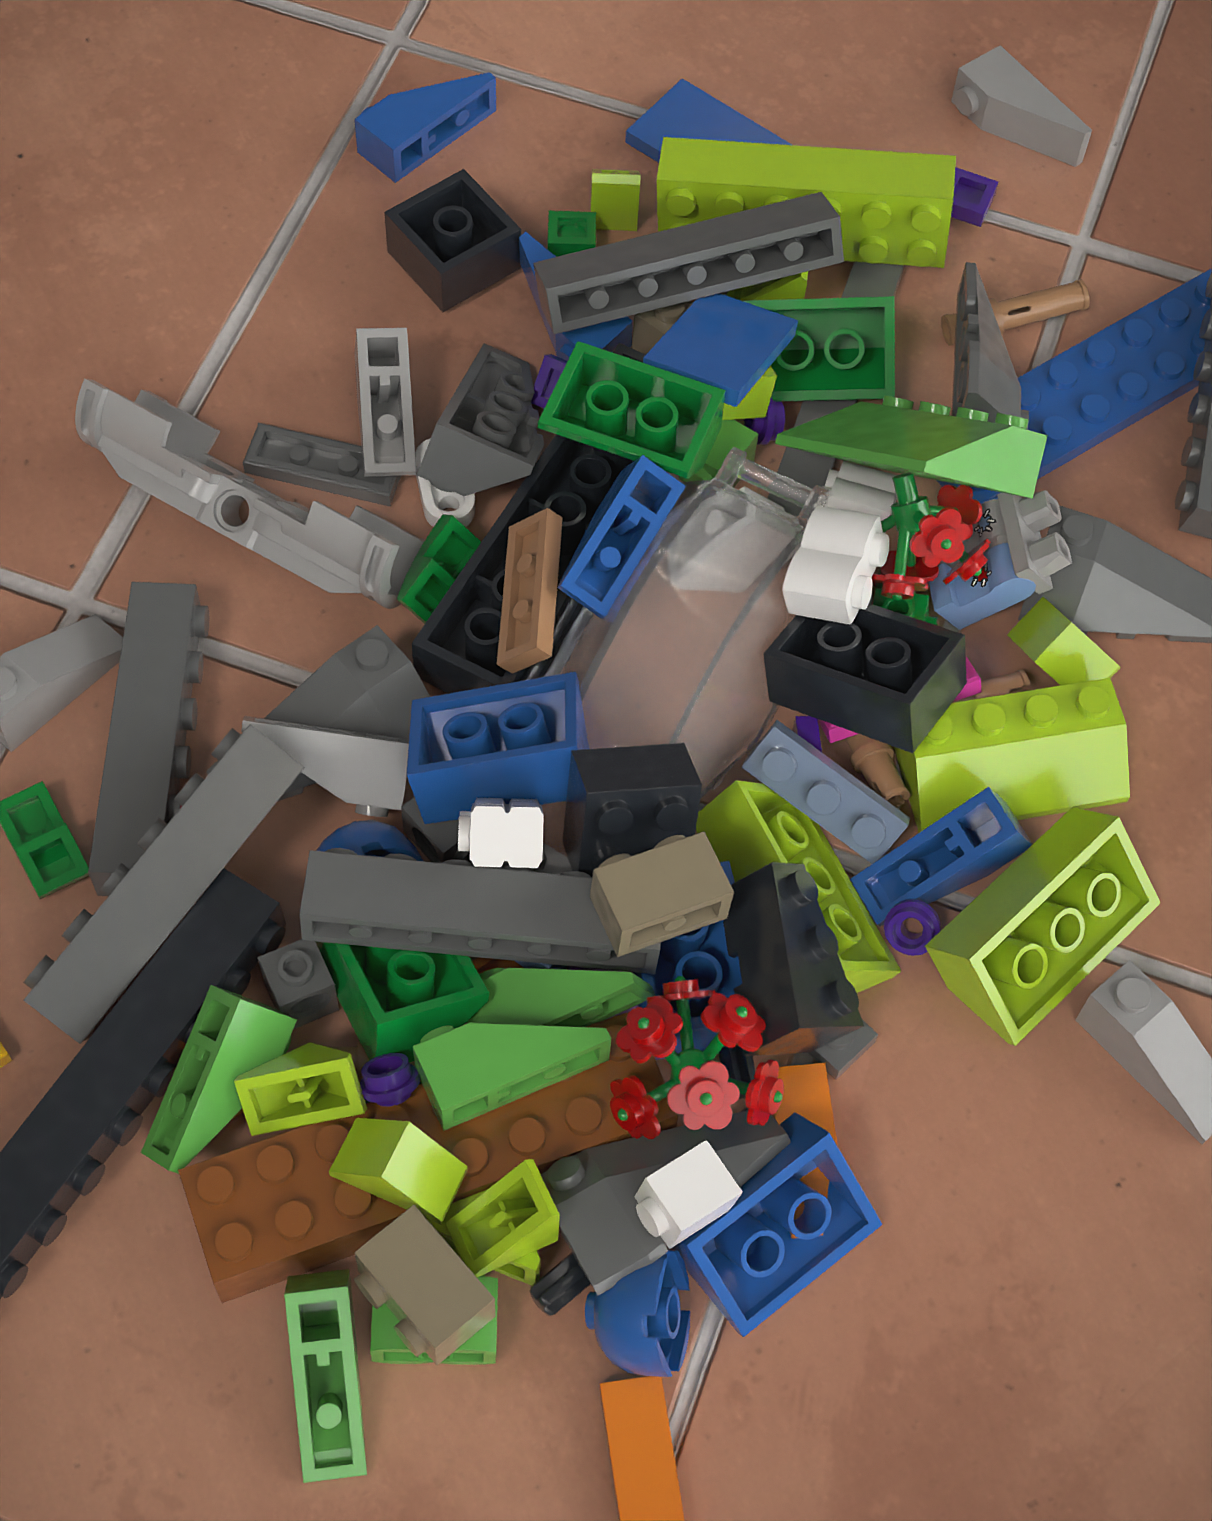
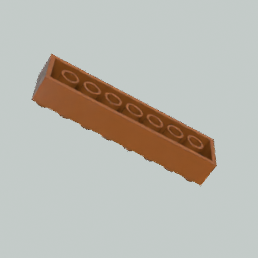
(281, 1214)

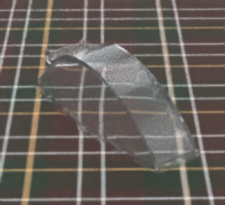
(692, 628)

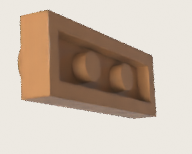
(530, 591)

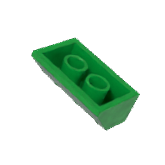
(838, 349)
(634, 410)
(401, 994)

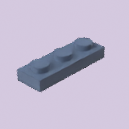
(825, 792)

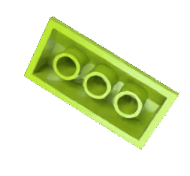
(1030, 747)
(758, 827)
(1045, 923)

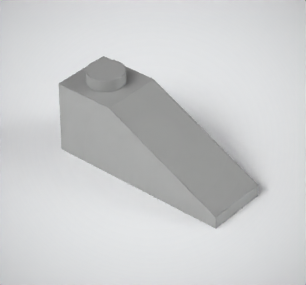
(1016, 106)
(384, 401)
(51, 673)
(349, 764)
(1153, 1045)

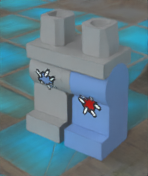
(1016, 559)

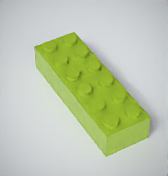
(887, 201)

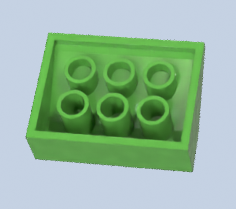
(928, 443)

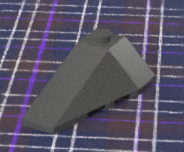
(982, 365)
(486, 428)
(358, 690)

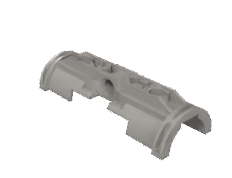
(168, 458)

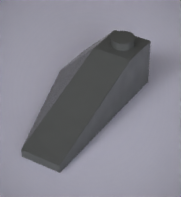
(1125, 585)
(599, 1186)

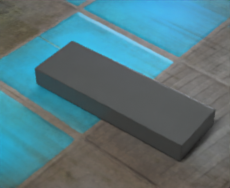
(315, 464)

